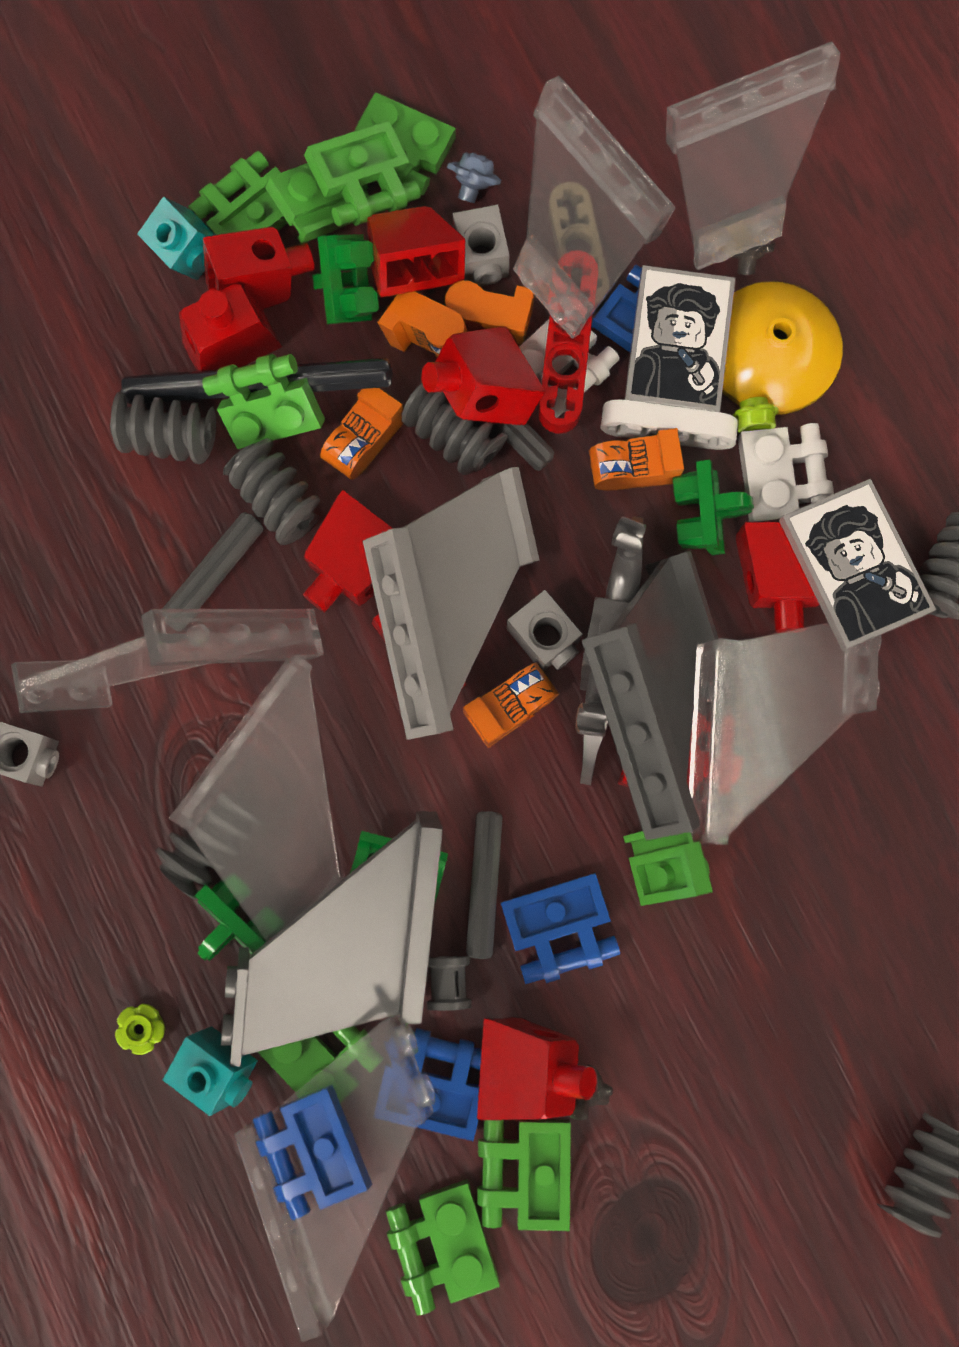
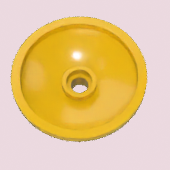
(784, 371)

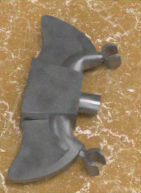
(621, 589)

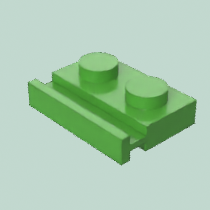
(303, 203)
(668, 868)

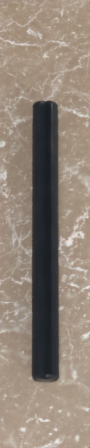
(321, 377)

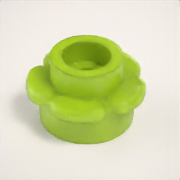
(756, 414)
(153, 1029)

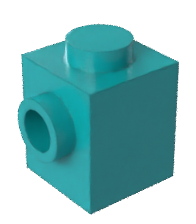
(176, 237)
(205, 1075)

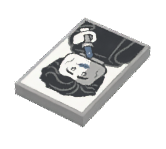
(680, 338)
(857, 564)

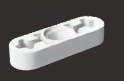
(694, 426)

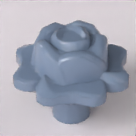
(474, 174)

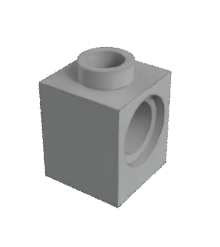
(483, 228)
(540, 612)
(41, 757)

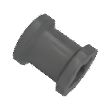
(448, 983)

